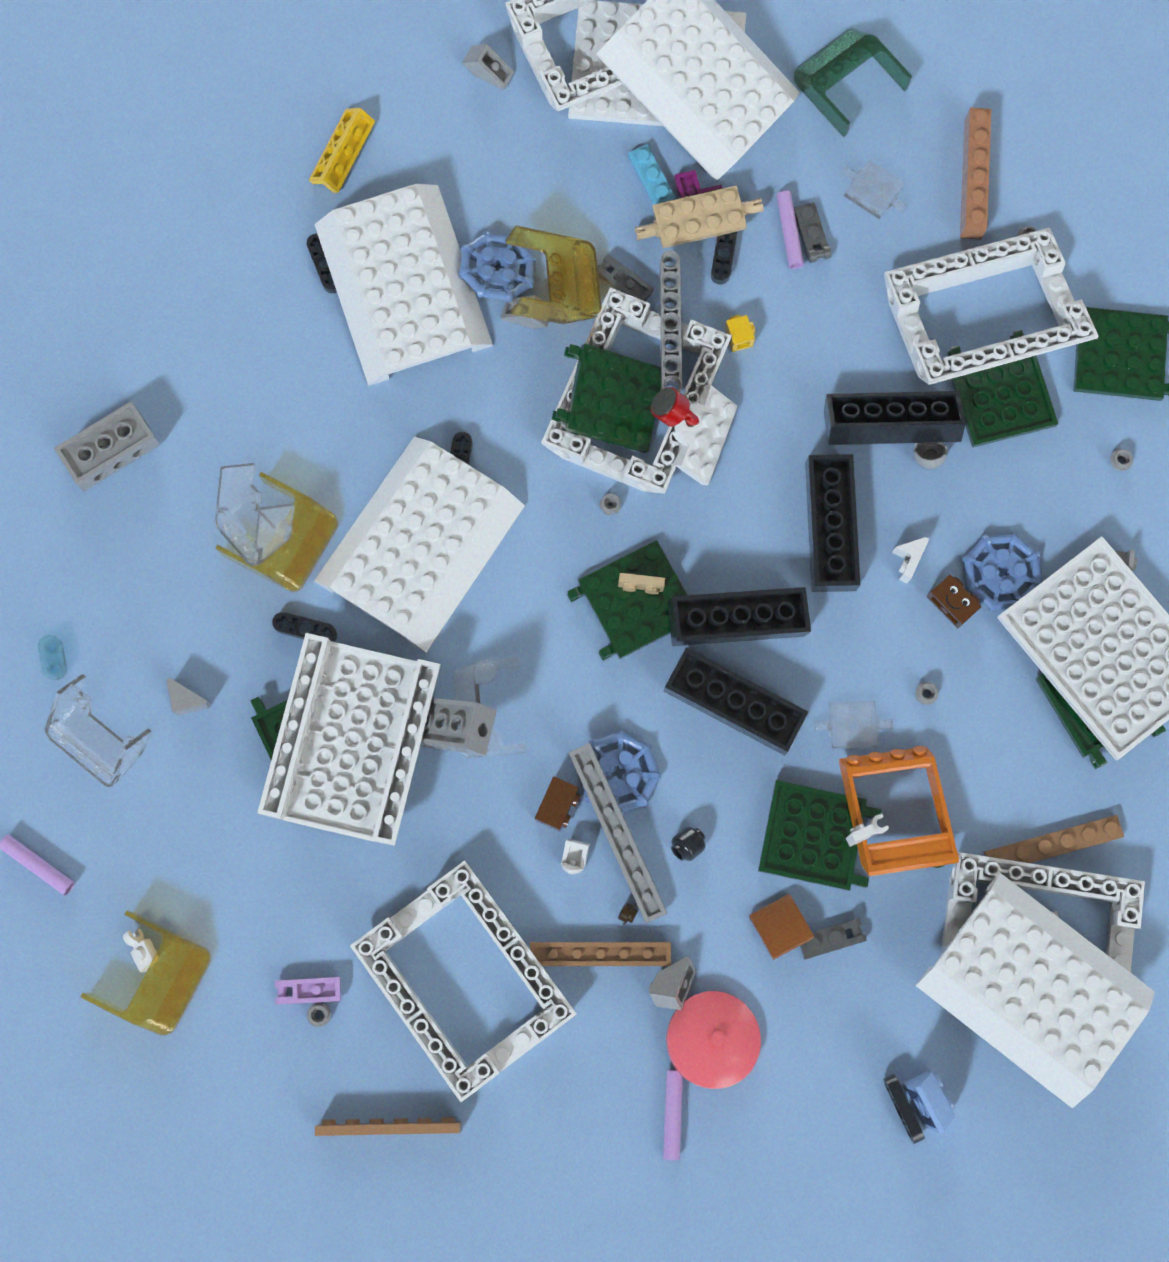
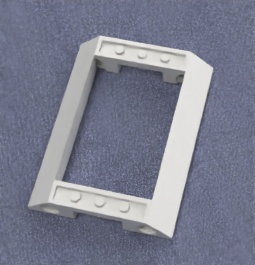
(525, 20)
(1030, 249)
(636, 314)
(1123, 893)
(372, 953)

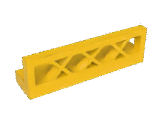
(344, 147)

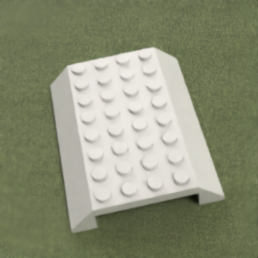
(699, 78)
(401, 280)
(421, 542)
(349, 740)
(1038, 991)

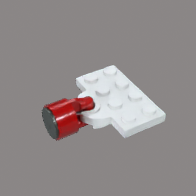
(698, 427)

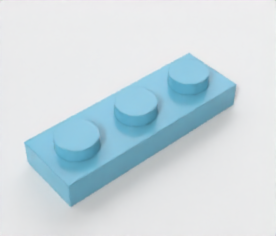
(651, 175)

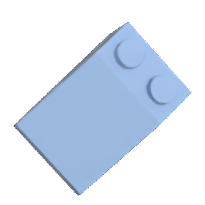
(930, 1102)

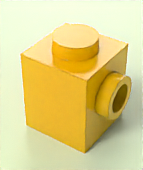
(741, 332)

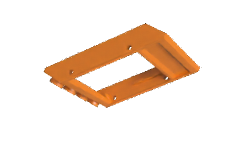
(909, 852)

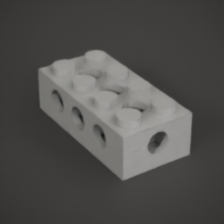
(99, 435)
(472, 734)

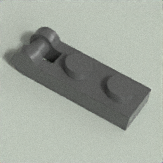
(812, 232)
(624, 279)
(833, 939)

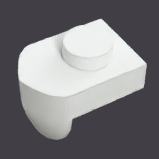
(574, 856)

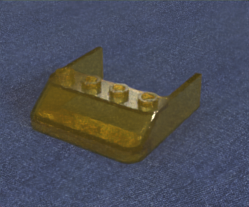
(570, 275)
(296, 559)
(166, 985)

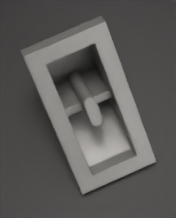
(184, 700)

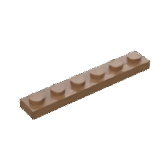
(1060, 841)
(602, 953)
(377, 1127)

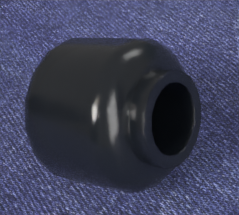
(688, 843)

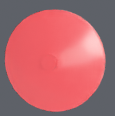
(713, 1040)

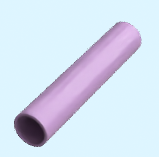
(790, 229)
(36, 865)
(673, 1113)

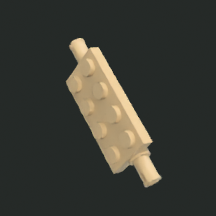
(699, 217)

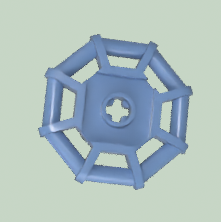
(496, 279)
(1004, 559)
(631, 766)

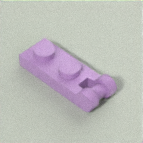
(309, 990)

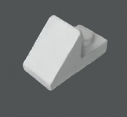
(912, 552)

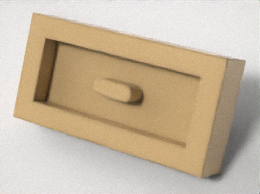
(650, 584)

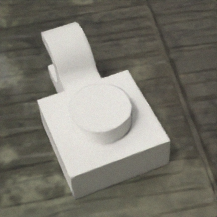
(862, 833)
(143, 949)

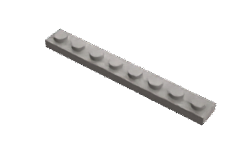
(618, 833)

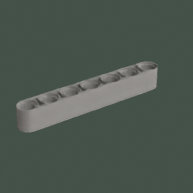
(670, 315)

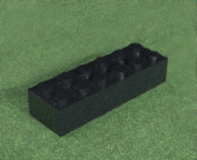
(894, 417)
(832, 523)
(738, 616)
(735, 701)

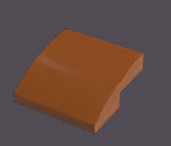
(781, 926)

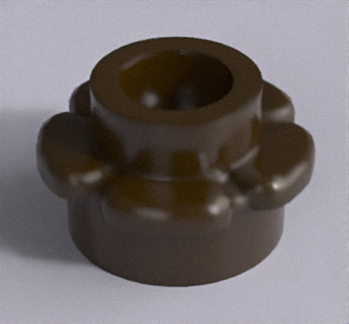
(627, 913)

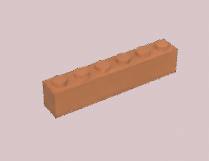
(975, 173)

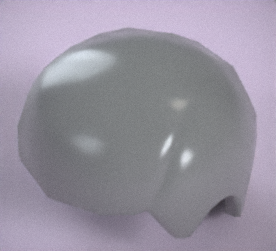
(930, 454)

